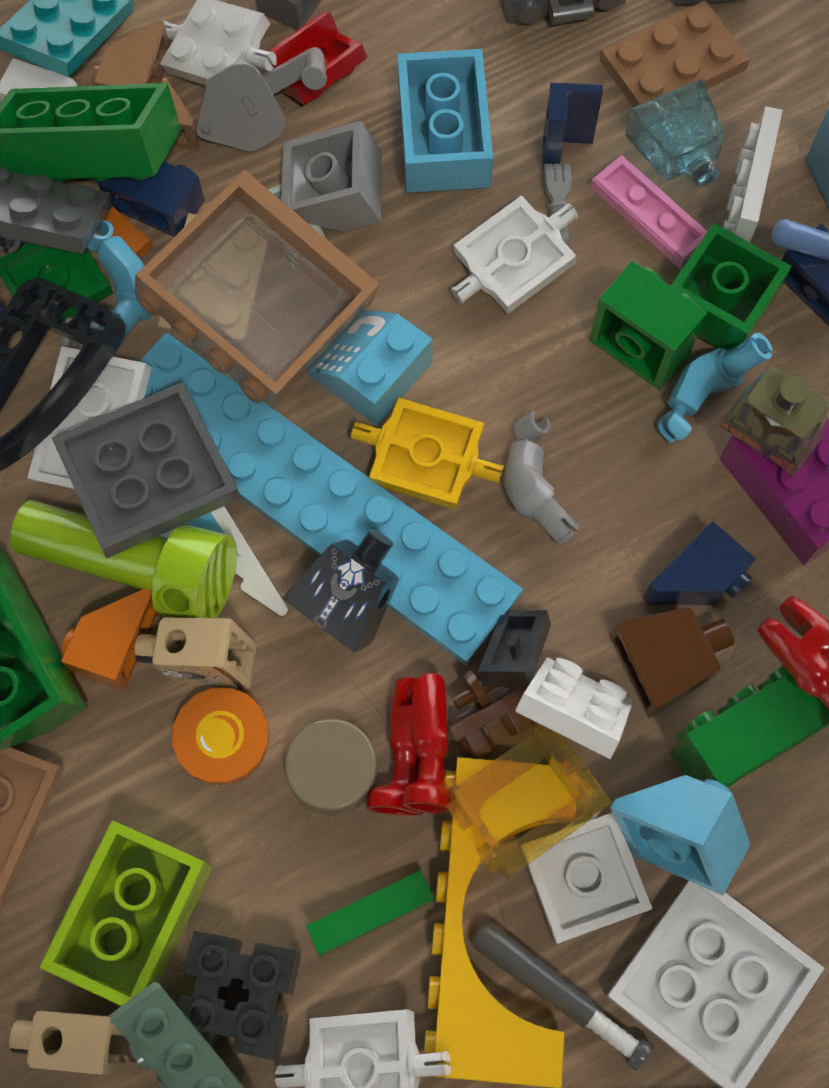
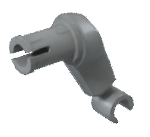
(528, 488)

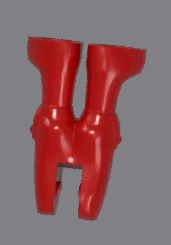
(805, 657)
(416, 737)

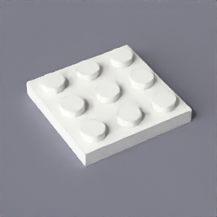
(715, 984)

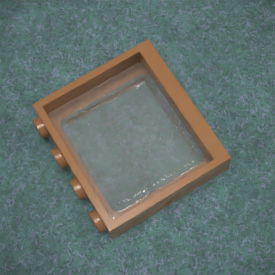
(254, 289)

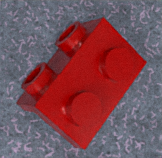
(339, 52)

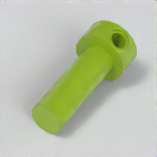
(185, 572)

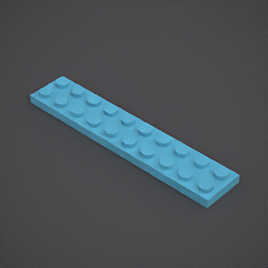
(326, 500)

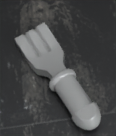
(557, 188)

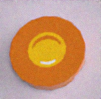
(220, 736)

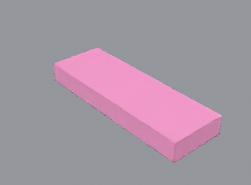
(649, 210)

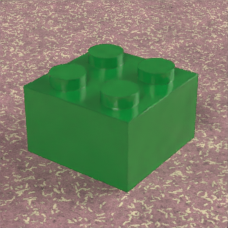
(732, 284)
(646, 324)

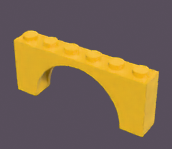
(471, 1025)

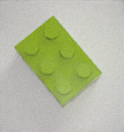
(126, 915)

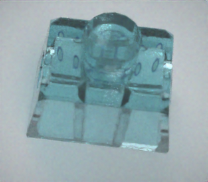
(679, 133)

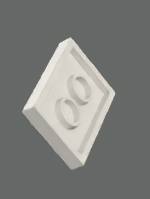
(753, 172)
(117, 386)
(577, 705)

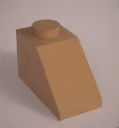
(134, 58)

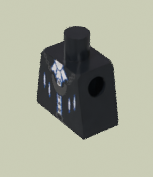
(347, 590)

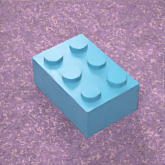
(444, 120)

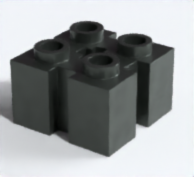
(265, 974)

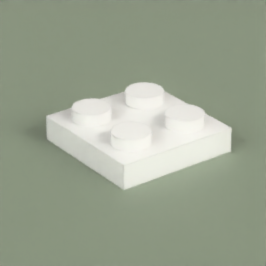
(588, 881)

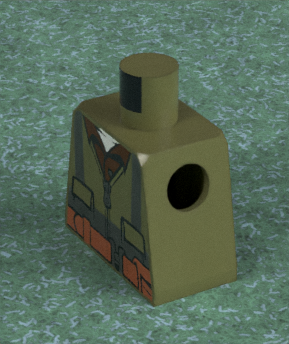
(779, 418)

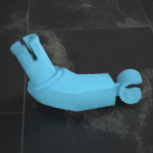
(122, 267)
(710, 375)

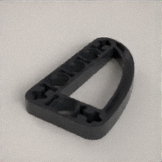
(77, 379)

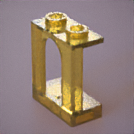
(574, 775)

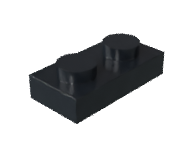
(514, 649)

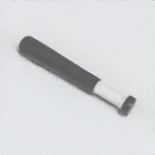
(546, 983)

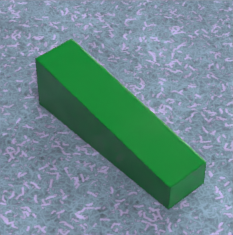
(369, 913)

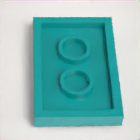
(62, 31)

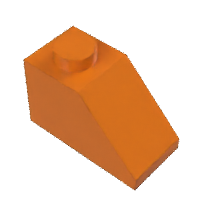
(106, 639)

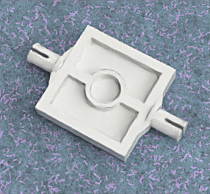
(213, 39)
(515, 254)
(363, 1053)

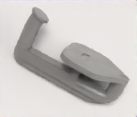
(241, 105)

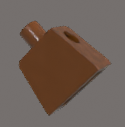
(669, 655)

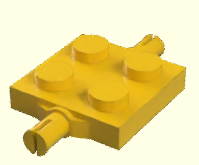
(427, 453)

